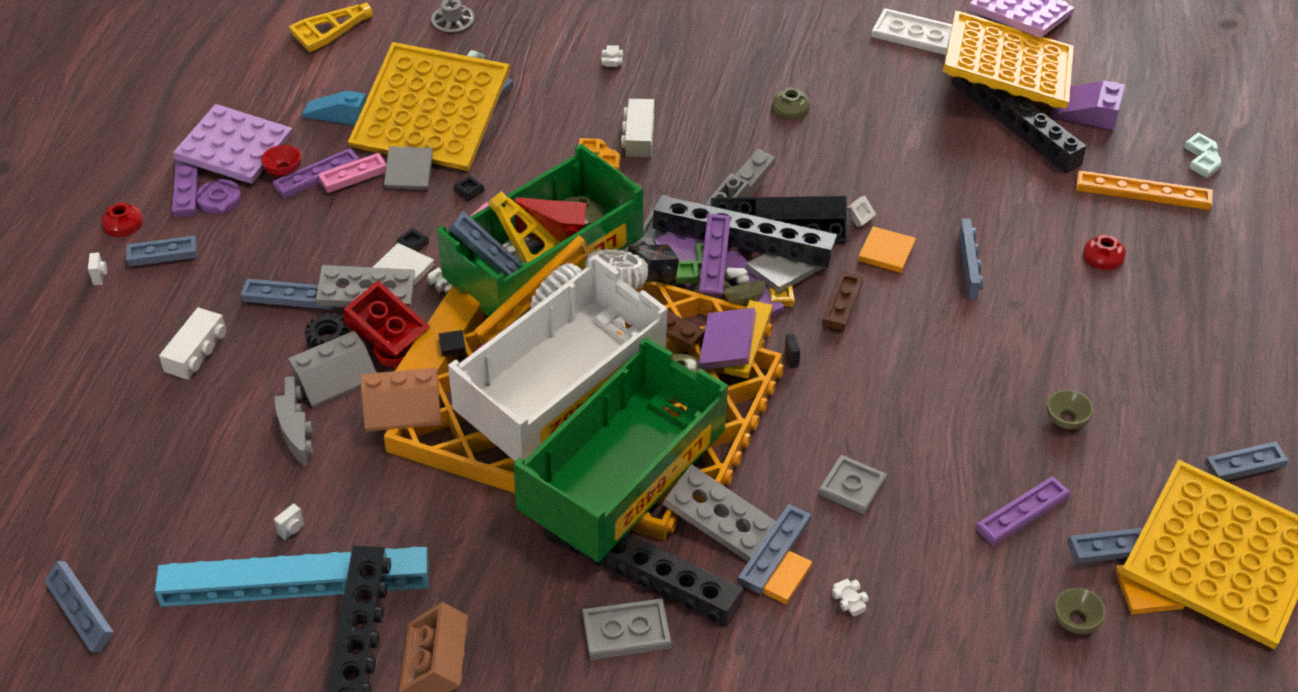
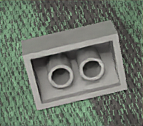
(331, 369)

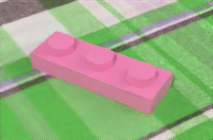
(352, 172)

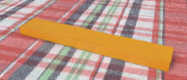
(1144, 190)
(521, 300)

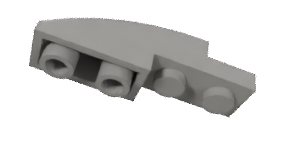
(747, 179)
(293, 422)

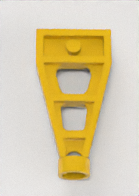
(312, 39)
(533, 226)

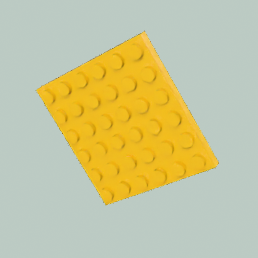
(1009, 60)
(430, 103)
(1220, 554)

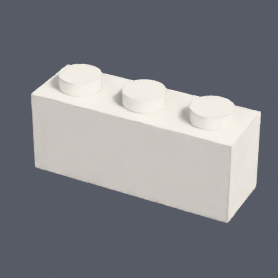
(638, 128)
(193, 343)

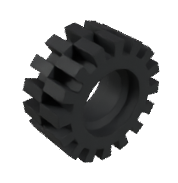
(324, 325)

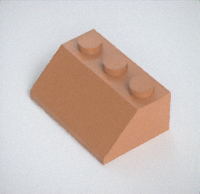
(400, 399)
(434, 651)

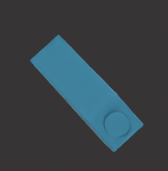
(337, 108)

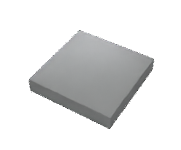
(408, 168)
(852, 484)

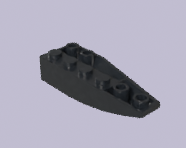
(812, 212)

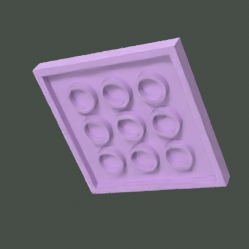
(1030, 16)
(231, 143)

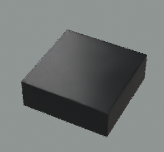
(469, 188)
(413, 240)
(452, 343)
(792, 350)

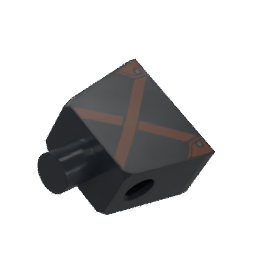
(660, 259)

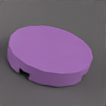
(218, 196)

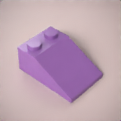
(1092, 104)

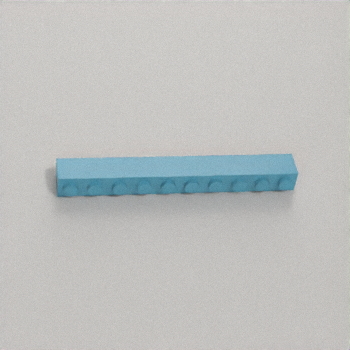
(279, 577)

